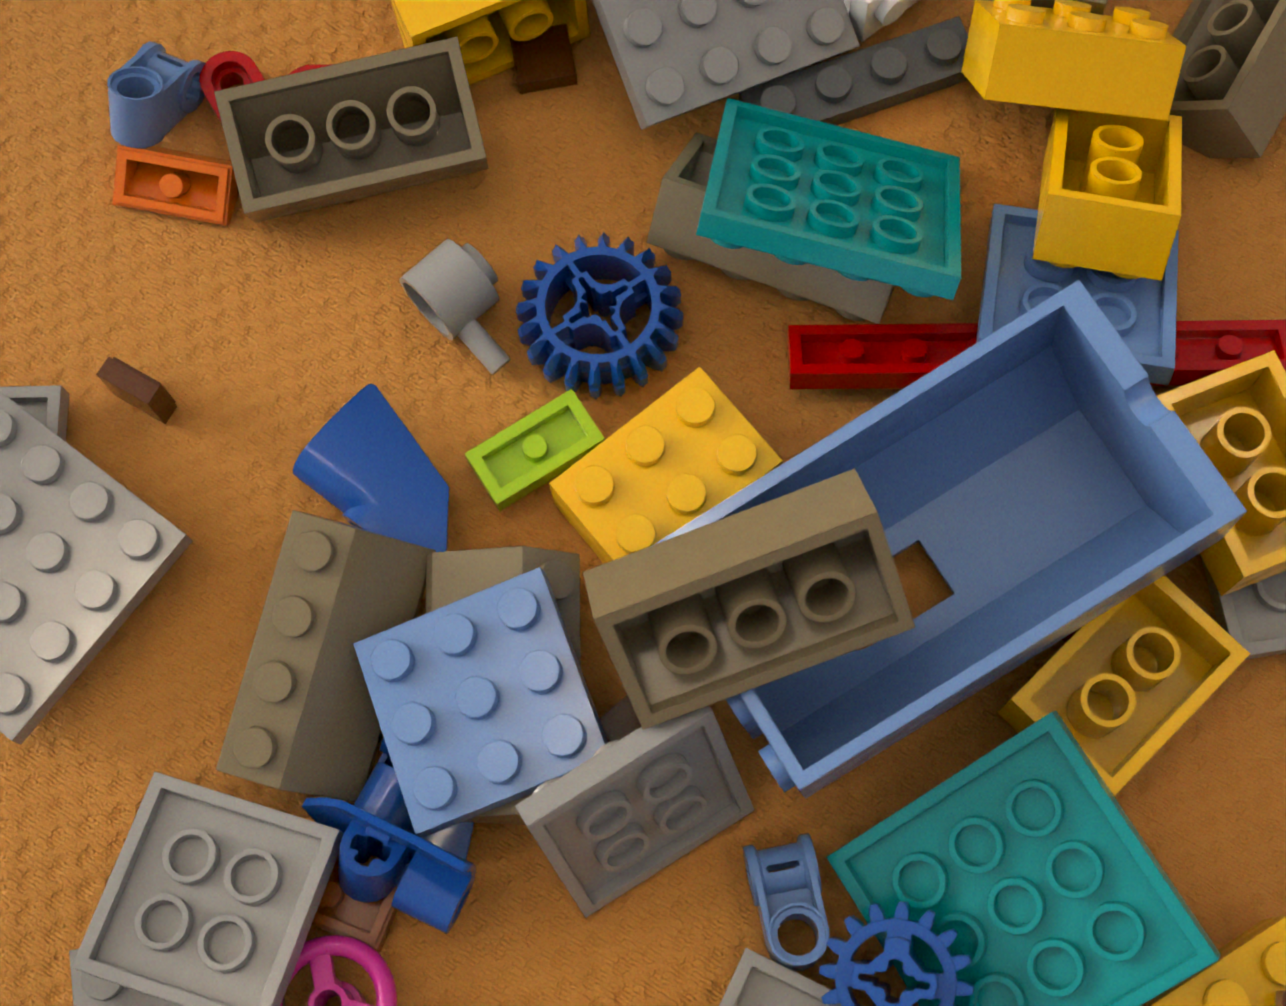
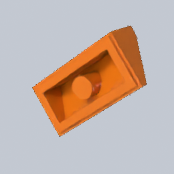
(175, 184)

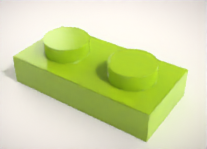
(534, 449)

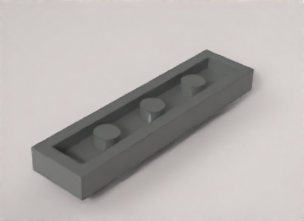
(870, 77)

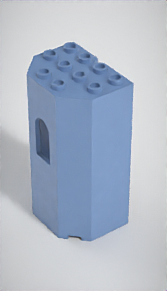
(1038, 494)

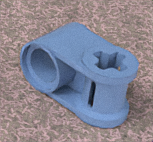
(152, 95)
(788, 896)

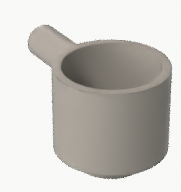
(452, 292)

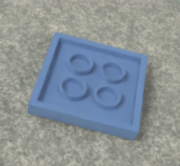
(1138, 309)
(480, 701)

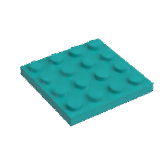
(835, 200)
(1035, 880)

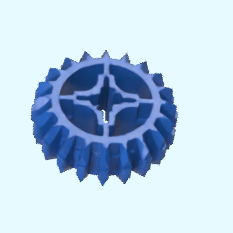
(635, 285)

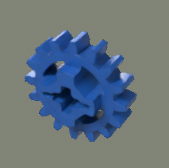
(899, 946)

